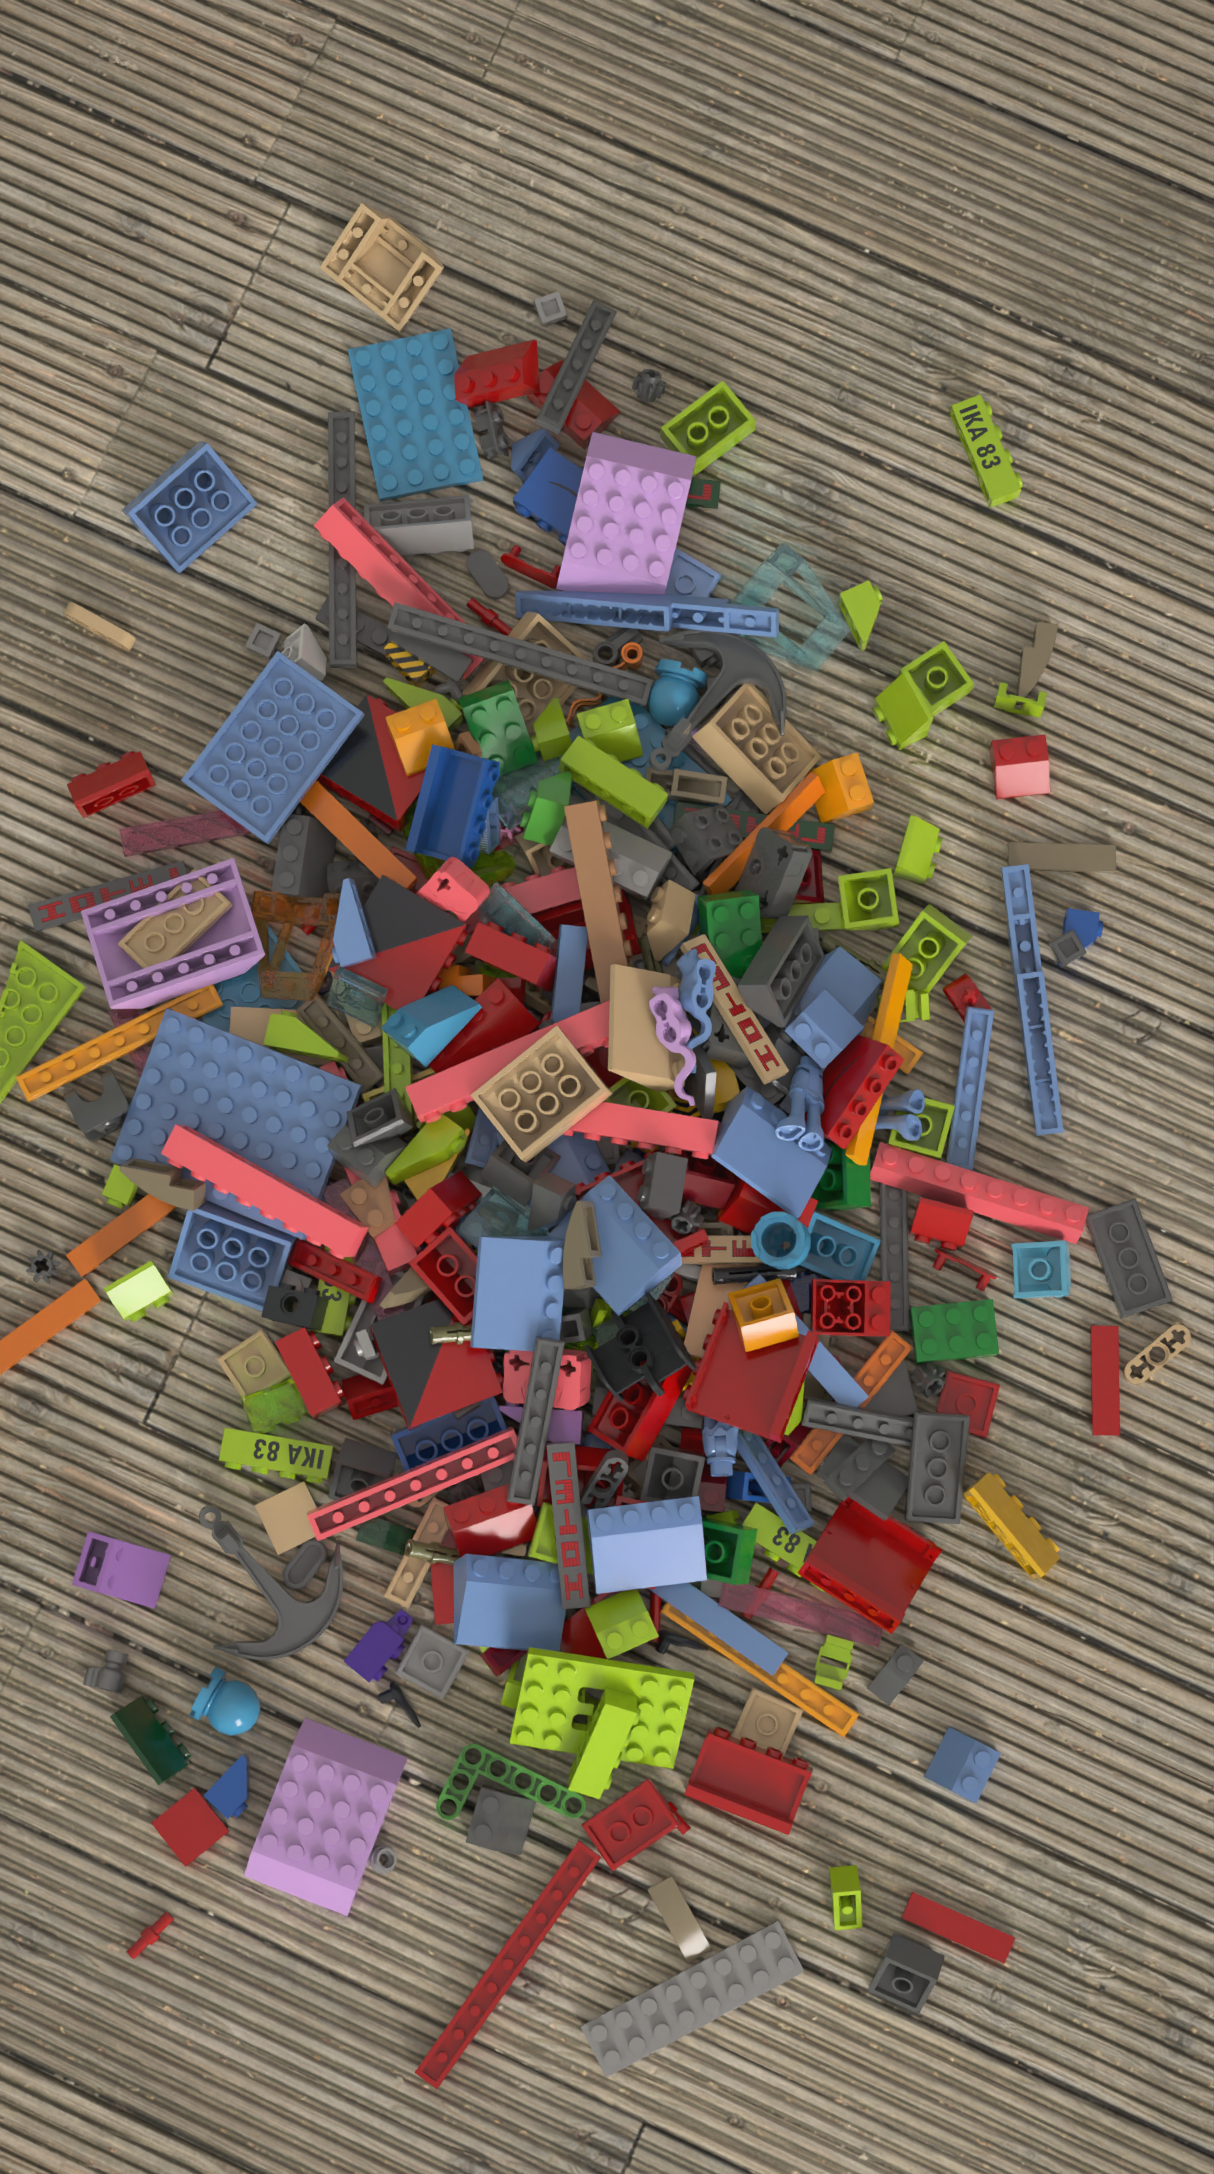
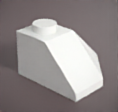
(305, 651)

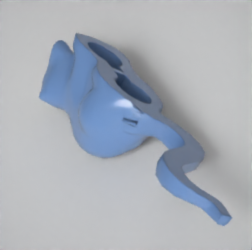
(697, 992)

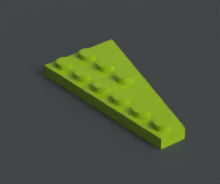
(31, 1010)

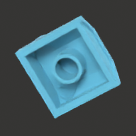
(1041, 1269)

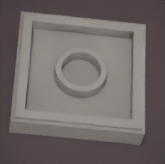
(432, 1662)

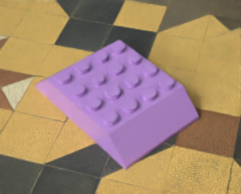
(626, 518)
(218, 955)
(325, 1816)

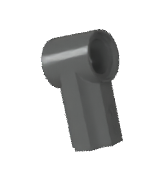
(615, 644)

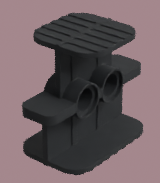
(654, 1341)

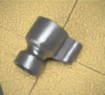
(111, 1675)

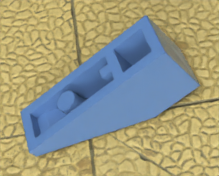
(351, 931)

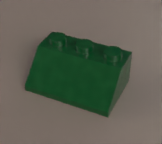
(151, 1739)

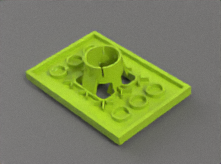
(551, 1700)

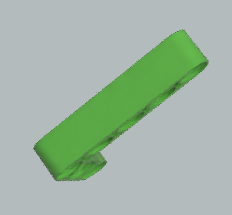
(507, 1780)

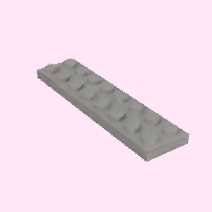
(692, 1998)

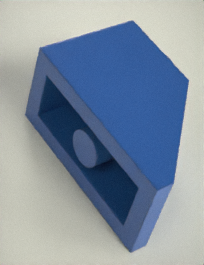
(1085, 925)
(745, 1487)
(231, 1789)

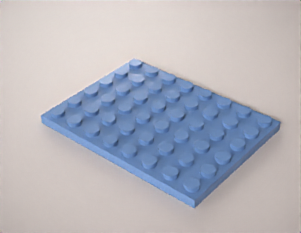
(242, 1098)

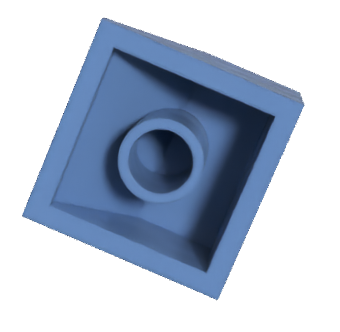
(824, 1028)
(962, 1765)

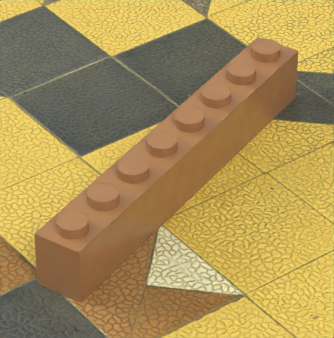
(598, 890)

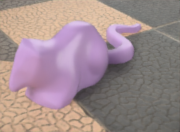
(673, 1032)

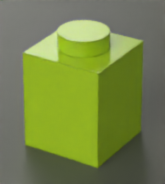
(119, 1189)

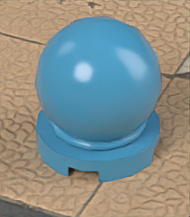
(674, 692)
(772, 1232)
(229, 1705)

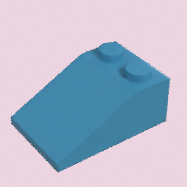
(430, 1023)
(838, 1250)

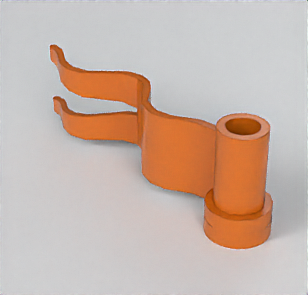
(629, 650)

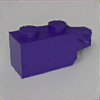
(378, 1646)

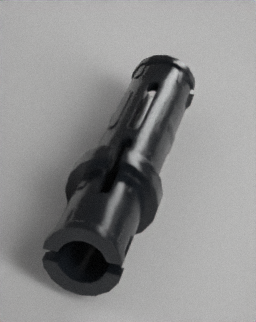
(746, 1273)

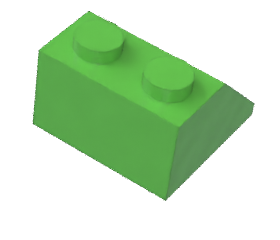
(546, 809)

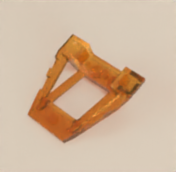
(292, 912)

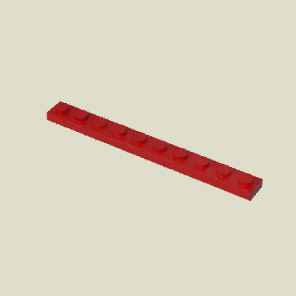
(507, 1964)

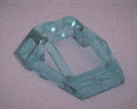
(764, 582)

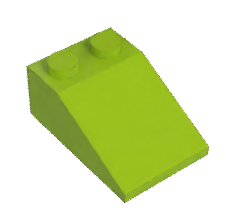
(903, 712)
(931, 947)

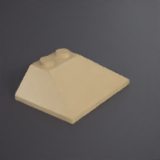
(383, 265)

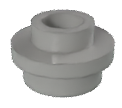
(390, 1859)

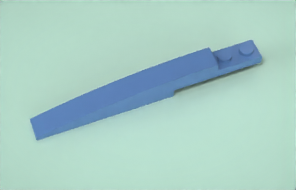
(649, 611)
(1031, 1000)

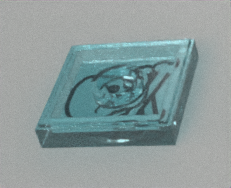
(357, 996)

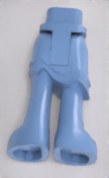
(805, 1095)
(907, 1124)
(719, 1446)

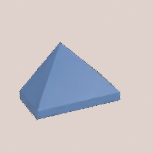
(529, 452)

